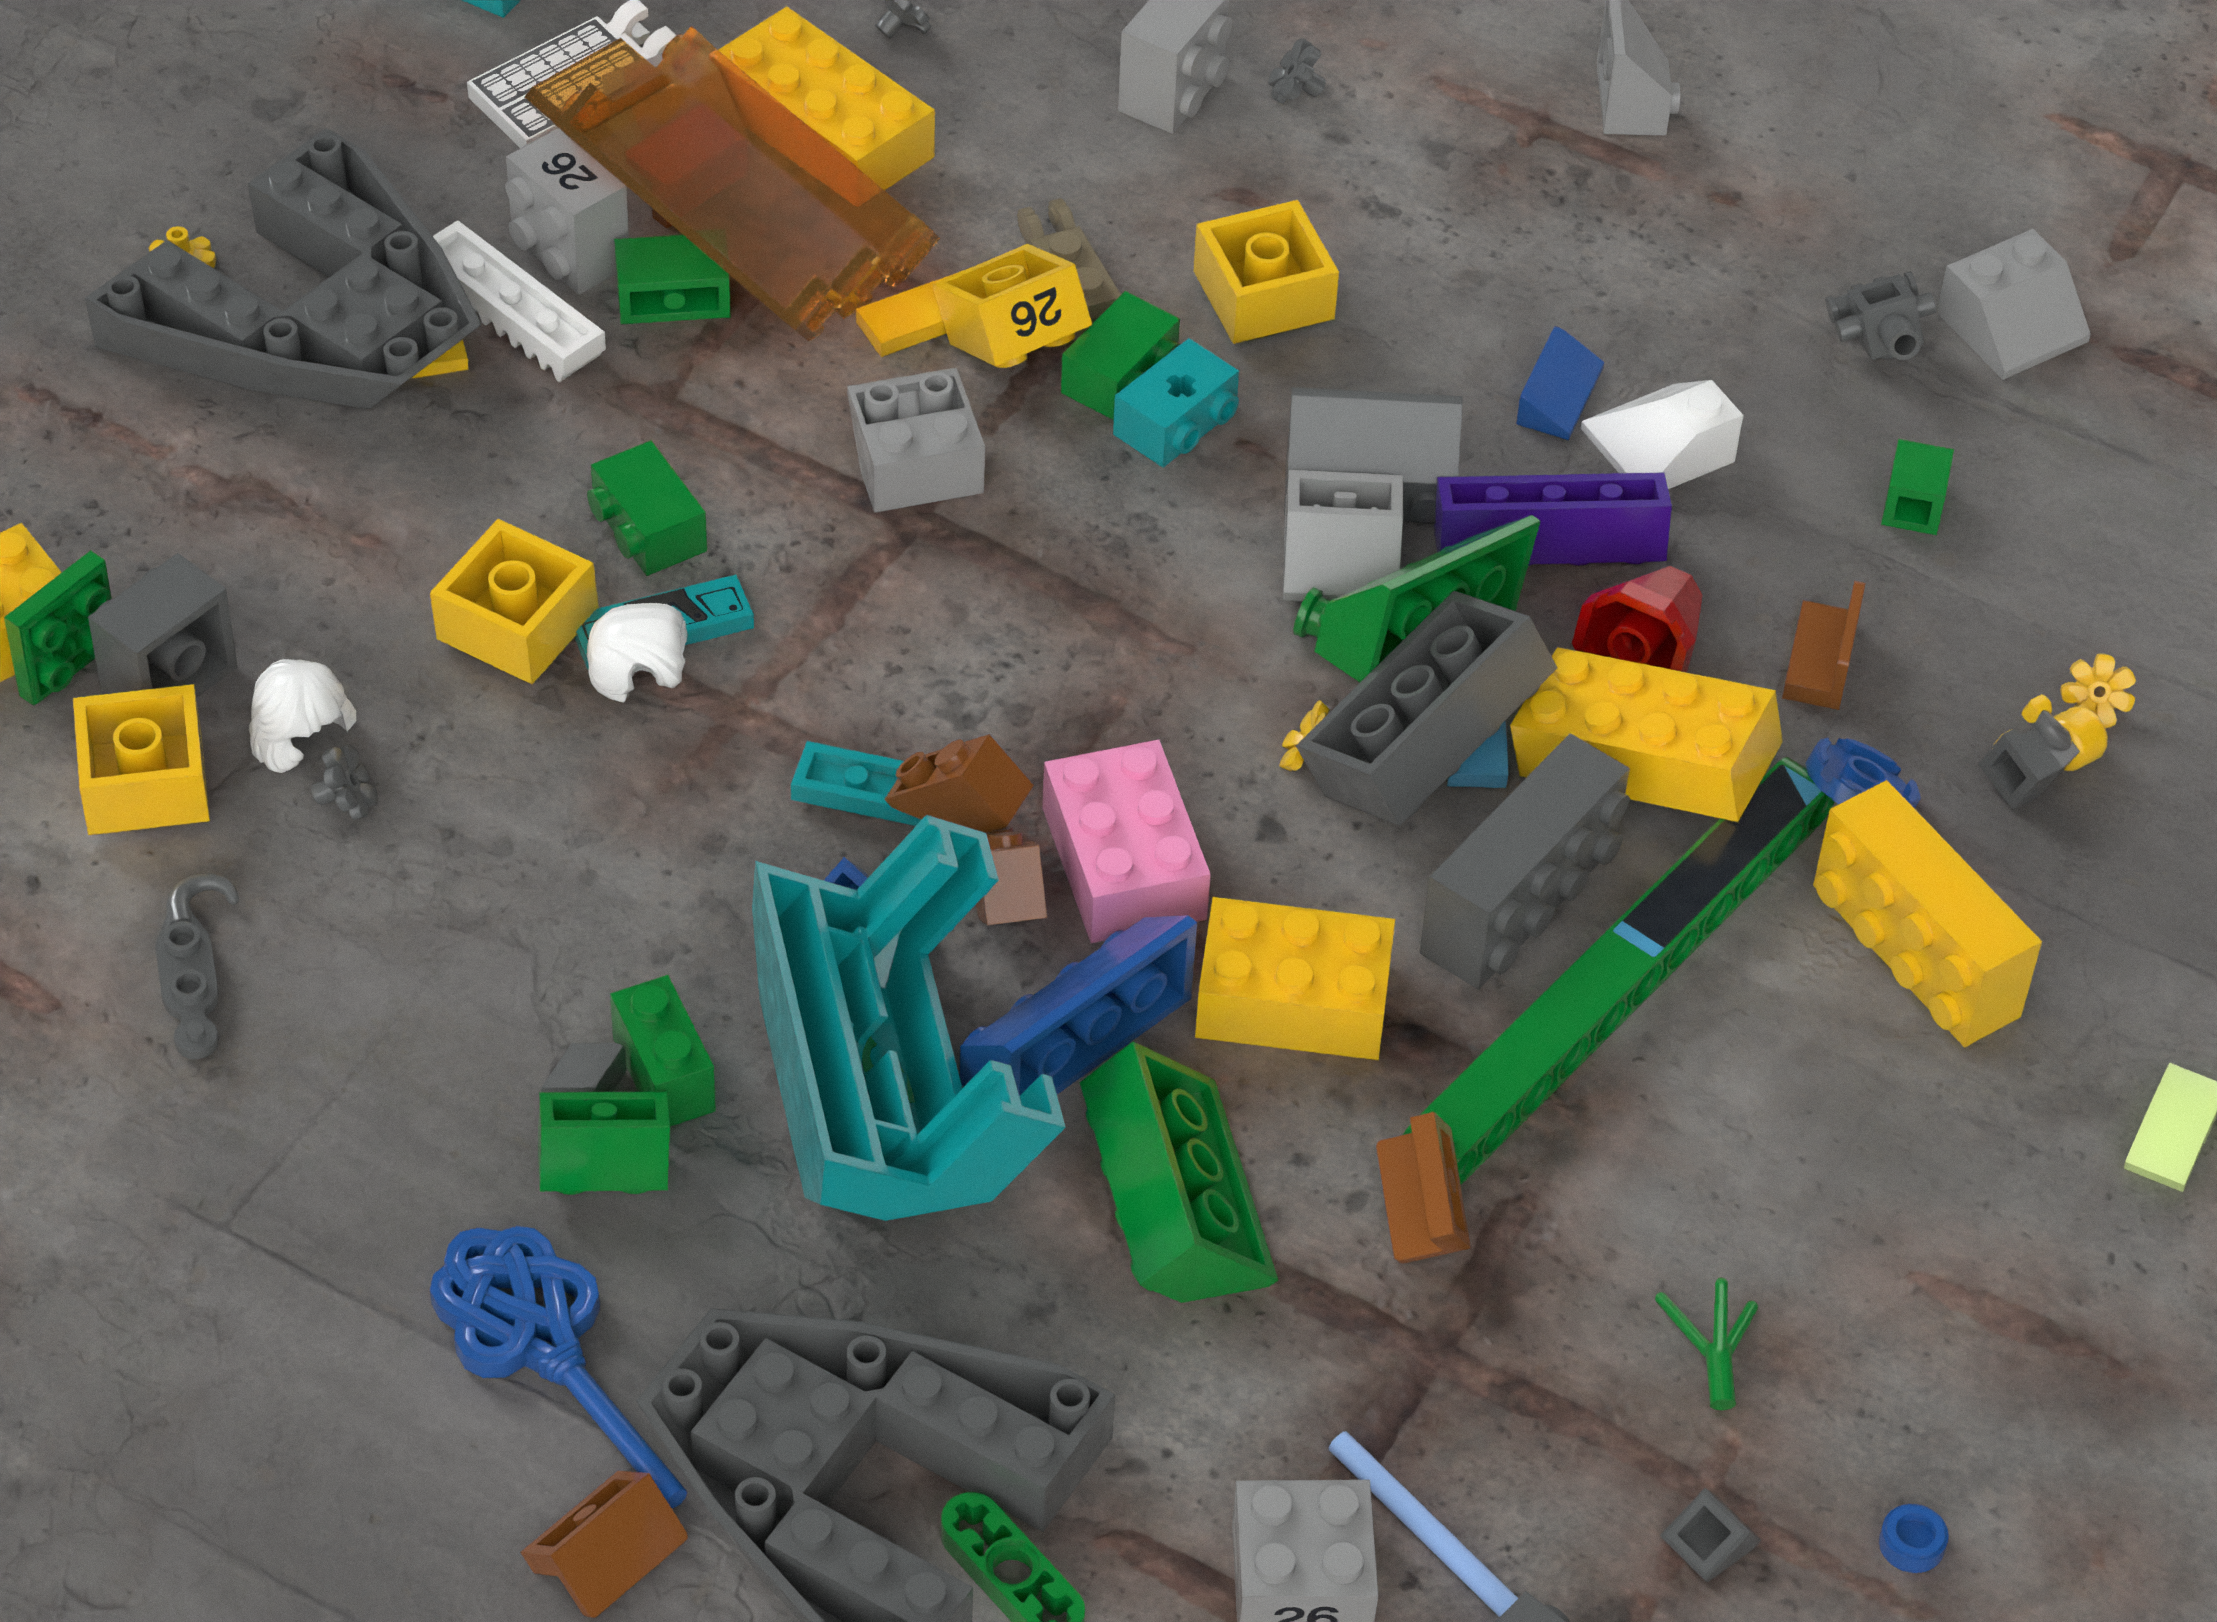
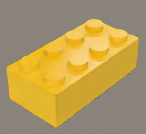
(838, 96)
(1682, 734)
(1926, 913)

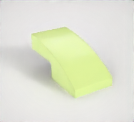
(2174, 1128)

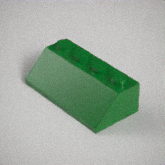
(1373, 620)
(1175, 1178)

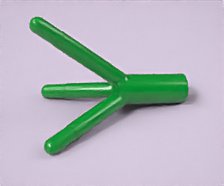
(1720, 1352)

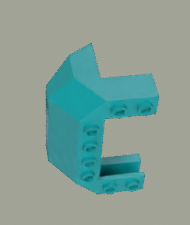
(859, 967)

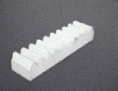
(520, 304)

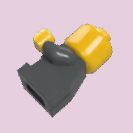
(2030, 761)

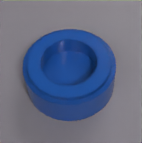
(1913, 1538)

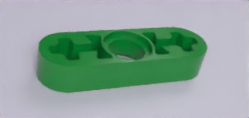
(1005, 1544)

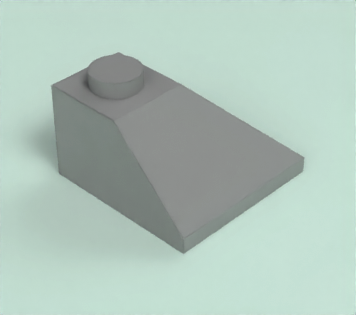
(1633, 75)

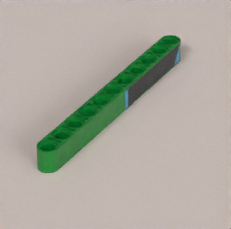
(1627, 965)

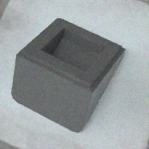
(588, 1068)
(1709, 1535)

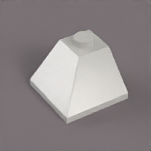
(1671, 431)

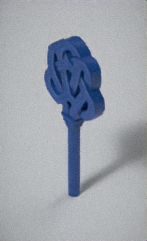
(502, 1331)

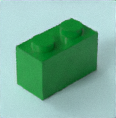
(668, 281)
(1117, 351)
(647, 508)
(664, 1048)
(603, 1142)

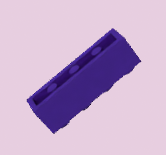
(1579, 514)

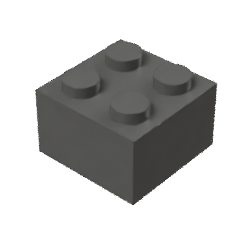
(164, 632)

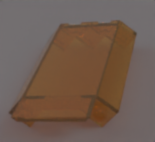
(738, 177)

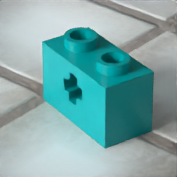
(1176, 403)

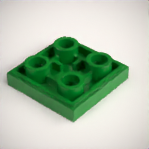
(52, 629)

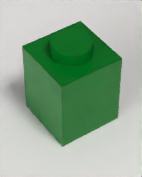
(1917, 487)

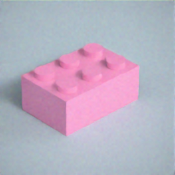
(1124, 838)

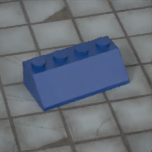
(1091, 1006)

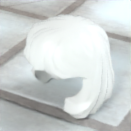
(633, 640)
(292, 702)

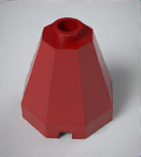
(1643, 620)

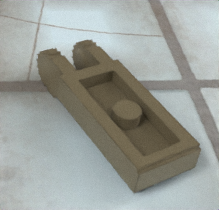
(1072, 245)

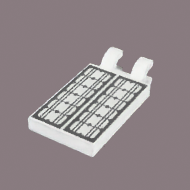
(503, 88)

